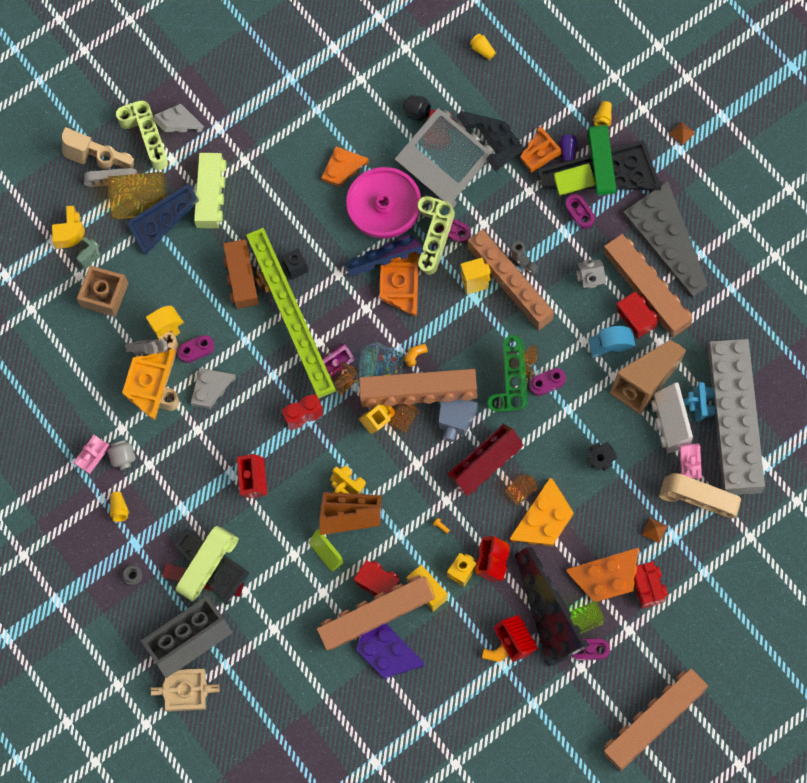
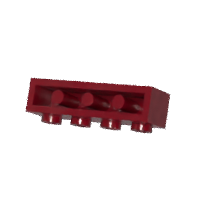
(485, 460)

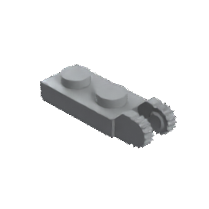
(147, 346)

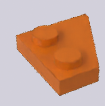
(540, 151)
(342, 166)

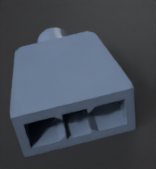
(456, 417)

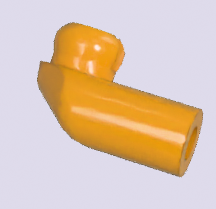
(412, 354)
(497, 655)

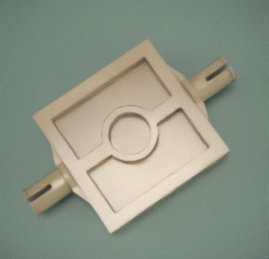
(185, 690)

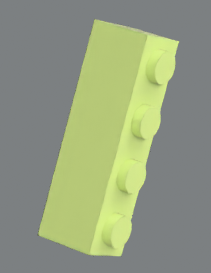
(209, 189)

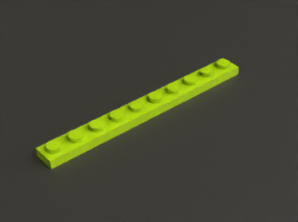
(291, 313)

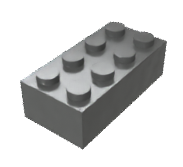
(186, 636)

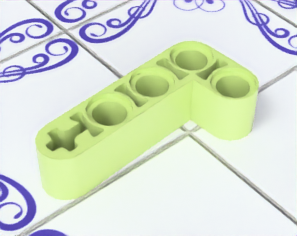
(149, 135)
(432, 236)
(205, 562)

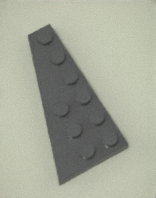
(664, 230)

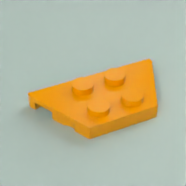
(148, 380)
(544, 518)

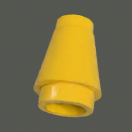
(482, 46)
(603, 115)
(118, 508)

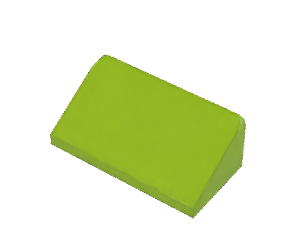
(574, 179)
(325, 551)

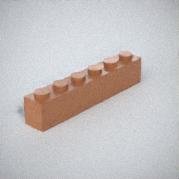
(511, 280)
(645, 282)
(418, 388)
(376, 613)
(655, 719)

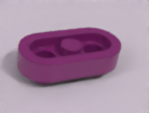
(581, 212)
(456, 228)
(196, 350)
(548, 382)
(590, 652)

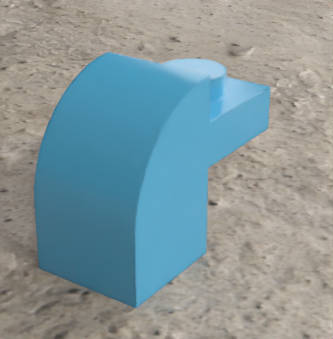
(611, 339)

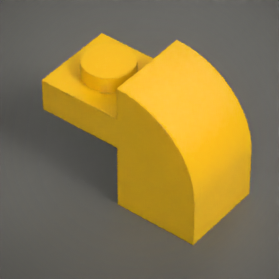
(69, 233)
(164, 321)
(376, 418)

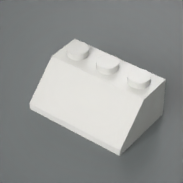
(671, 418)

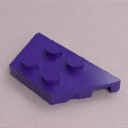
(387, 652)

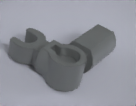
(520, 259)

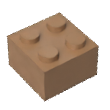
(102, 291)

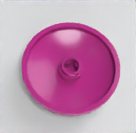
(383, 202)

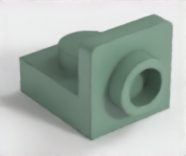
(88, 255)

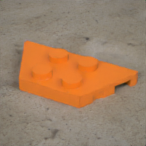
(400, 283)
(607, 576)

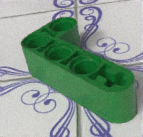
(602, 162)
(510, 374)

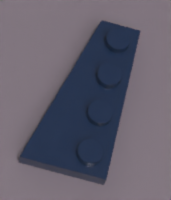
(159, 219)
(383, 255)

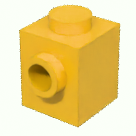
(462, 569)

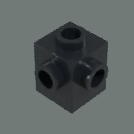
(605, 449)

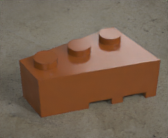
(240, 274)
(349, 512)

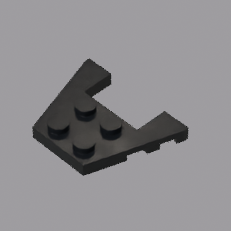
(498, 136)

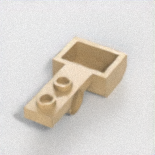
(79, 146)

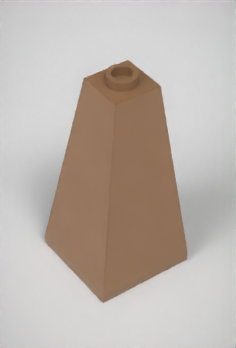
(646, 376)

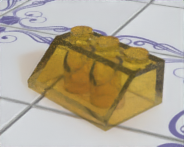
(135, 193)

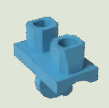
(697, 402)

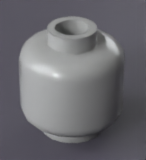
(121, 455)

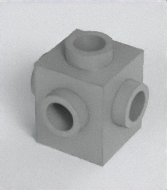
(591, 273)

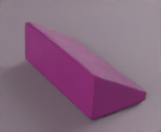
(334, 359)

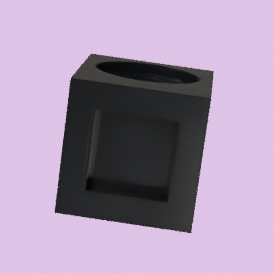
(295, 263)

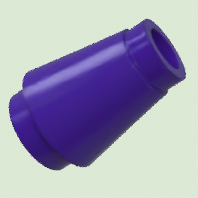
(568, 147)

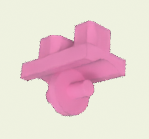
(91, 454)
(690, 460)

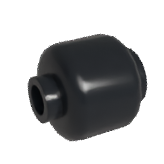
(417, 107)

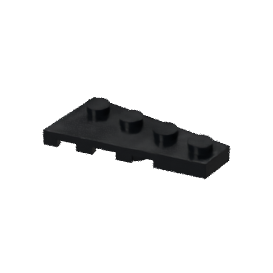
(226, 577)

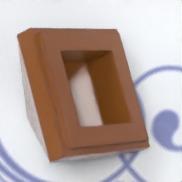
(682, 133)
(654, 530)

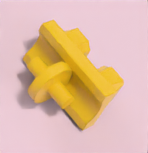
(343, 482)

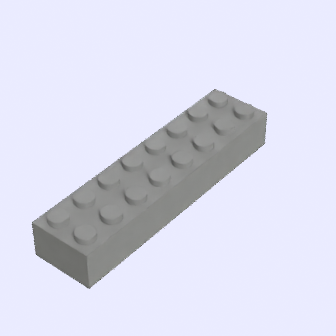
(736, 417)

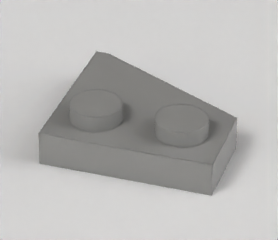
(177, 119)
(209, 387)

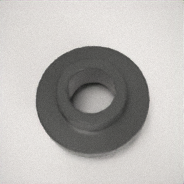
(129, 570)

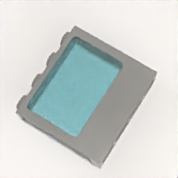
(444, 156)

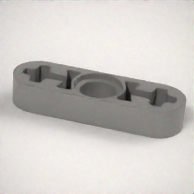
(100, 178)

